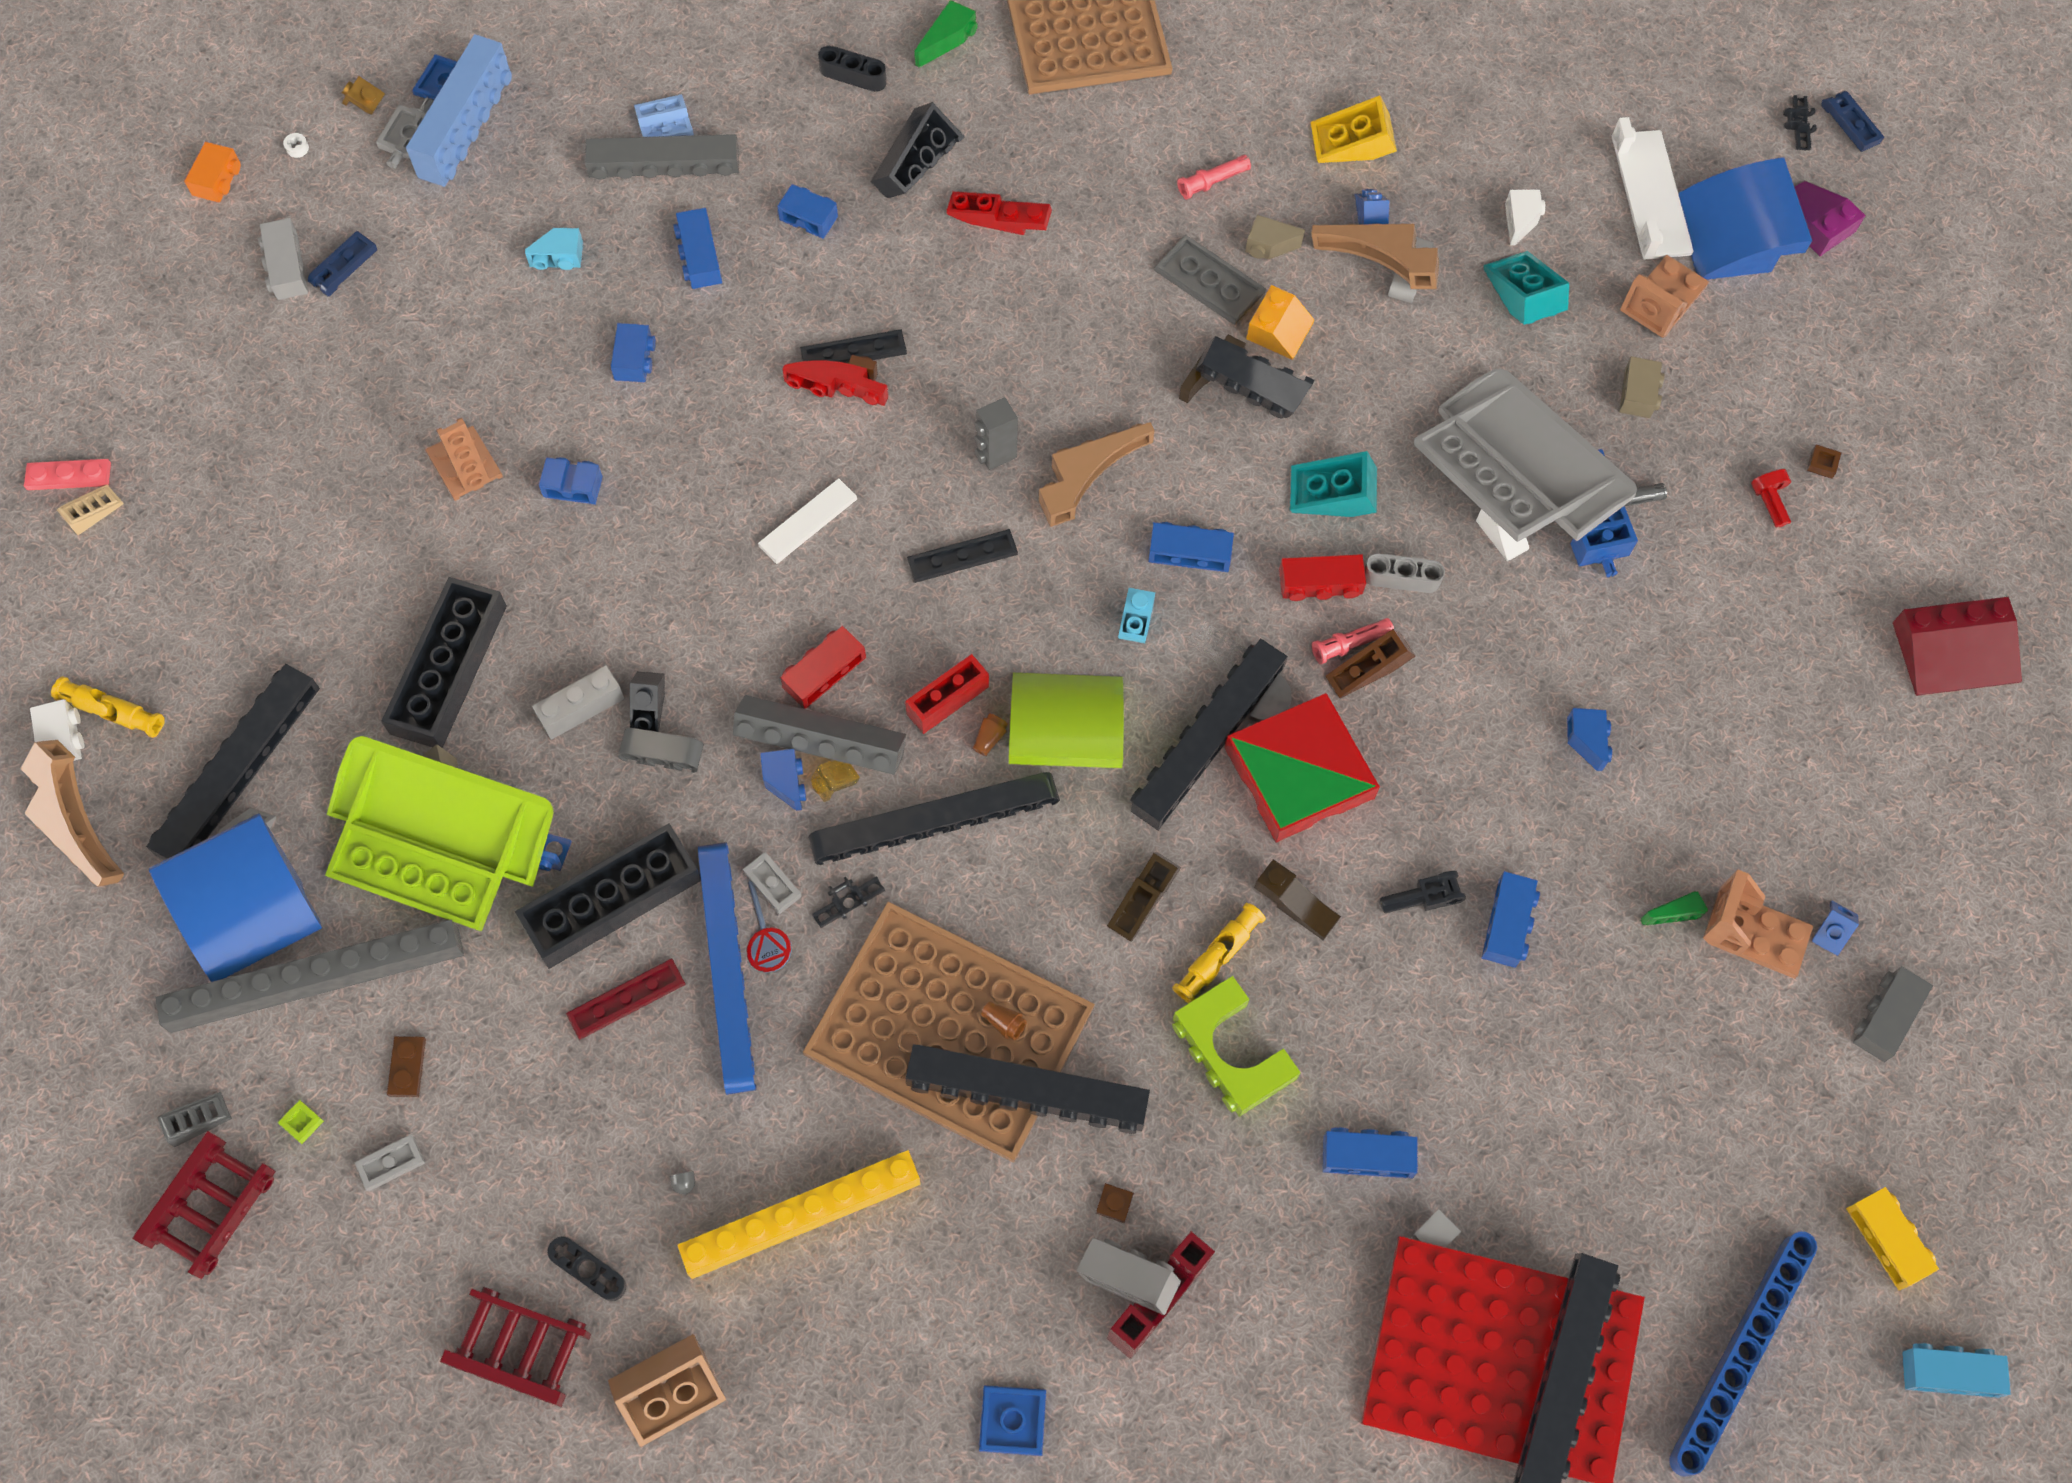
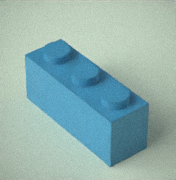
(1956, 1371)

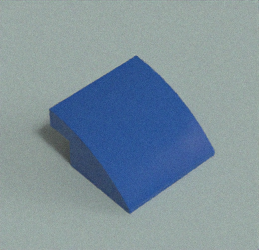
(1744, 220)
(235, 898)

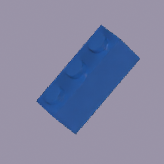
(697, 248)
(1191, 547)
(1511, 920)
(1370, 1153)

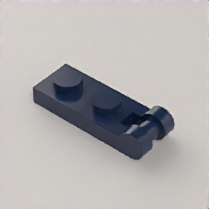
(1853, 120)
(342, 263)

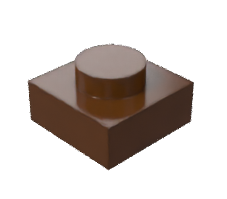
(866, 362)
(1824, 461)
(1114, 1203)

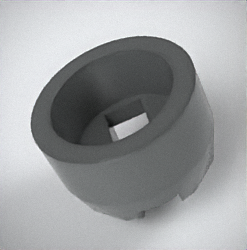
(683, 1182)

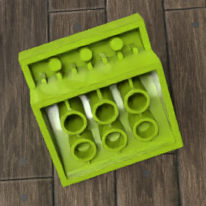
(1067, 720)

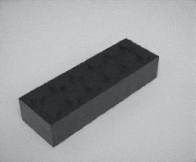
(444, 663)
(608, 895)

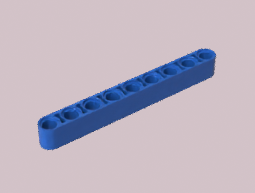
(726, 969)
(1732, 1361)

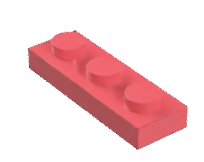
(67, 474)

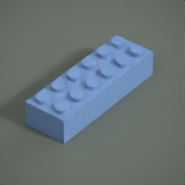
(459, 111)

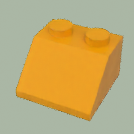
(1280, 323)

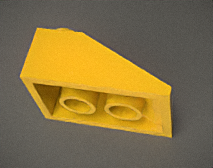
(1354, 133)

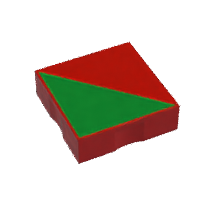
(1301, 767)

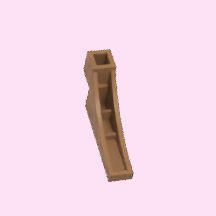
(1386, 244)
(1082, 464)
(61, 814)

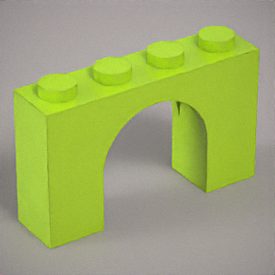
(1241, 1086)

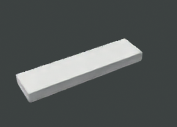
(807, 521)

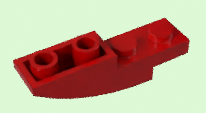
(993, 213)
(828, 376)

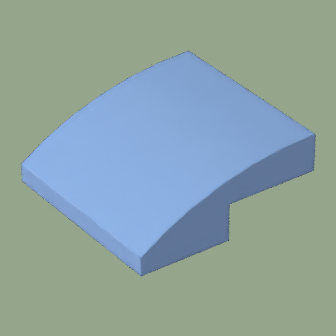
(664, 117)

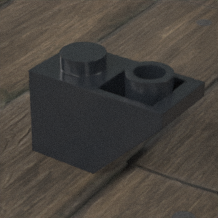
(646, 700)

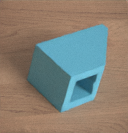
(556, 249)
(1136, 615)

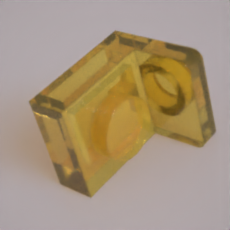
(833, 777)

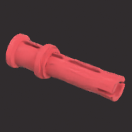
(1205, 179)
(1342, 643)

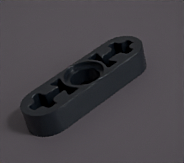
(573, 1249)

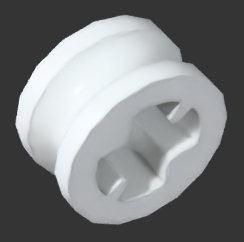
(292, 140)

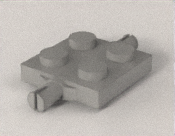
(400, 131)

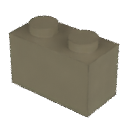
(1641, 387)

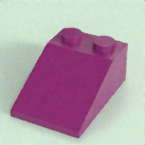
(1827, 215)

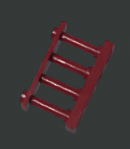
(191, 1178)
(520, 1378)

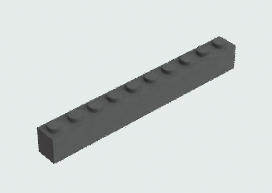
(309, 976)

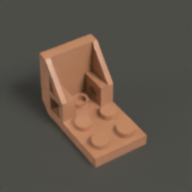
(1663, 295)
(1754, 931)

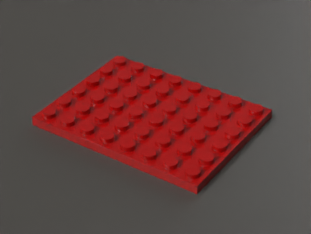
(1468, 1353)

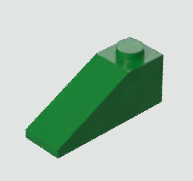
(946, 33)

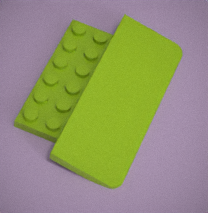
(432, 832)

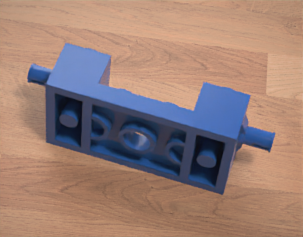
(1606, 542)

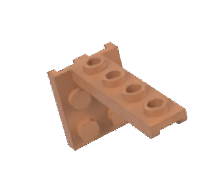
(462, 459)

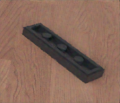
(873, 346)
(962, 555)

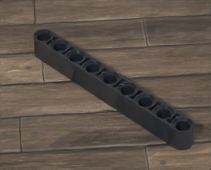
(932, 817)

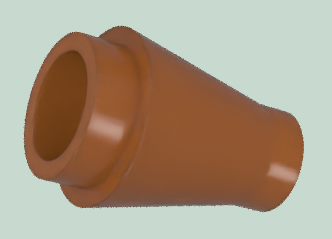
(989, 734)
(1006, 1021)

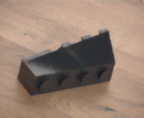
(916, 150)
(1253, 378)

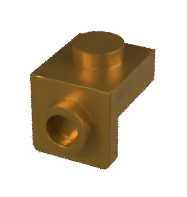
(362, 95)

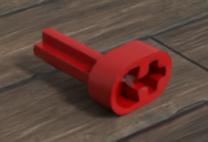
(1767, 487)

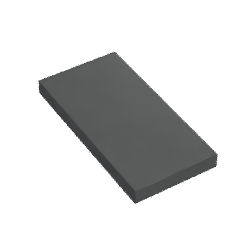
(1210, 279)

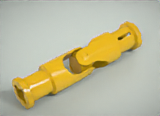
(104, 705)
(1208, 964)

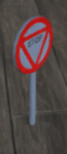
(770, 946)

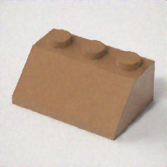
(666, 1390)

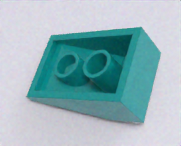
(1528, 287)
(1335, 486)

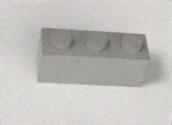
(282, 259)
(578, 702)
(1129, 1275)

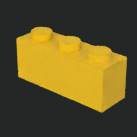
(1893, 1238)

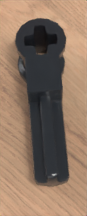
(1432, 892)

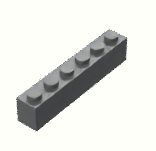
(662, 156)
(819, 734)

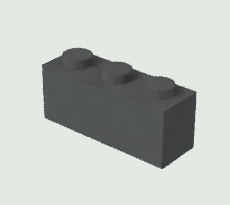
(996, 434)
(1891, 1013)

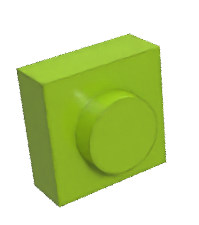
(300, 1122)

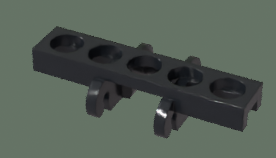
(1797, 123)
(838, 903)

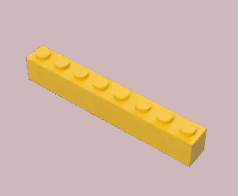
(798, 1214)

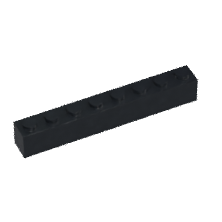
(1208, 734)
(235, 763)
(1027, 1088)
(1568, 1371)

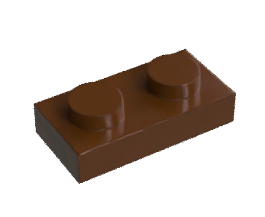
(406, 1066)

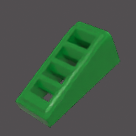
(1681, 909)

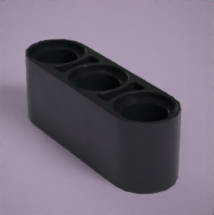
(852, 68)

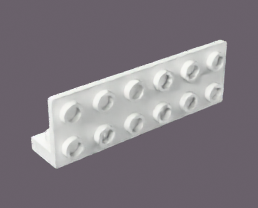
(1651, 192)

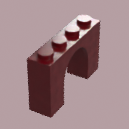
(1138, 1321)

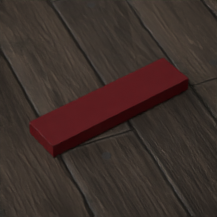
(625, 999)

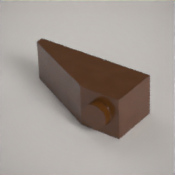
(1371, 663)

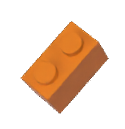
(213, 172)

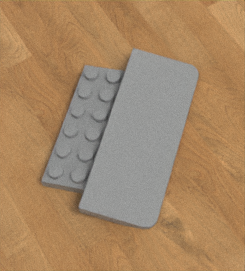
(1523, 460)

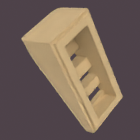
(87, 520)

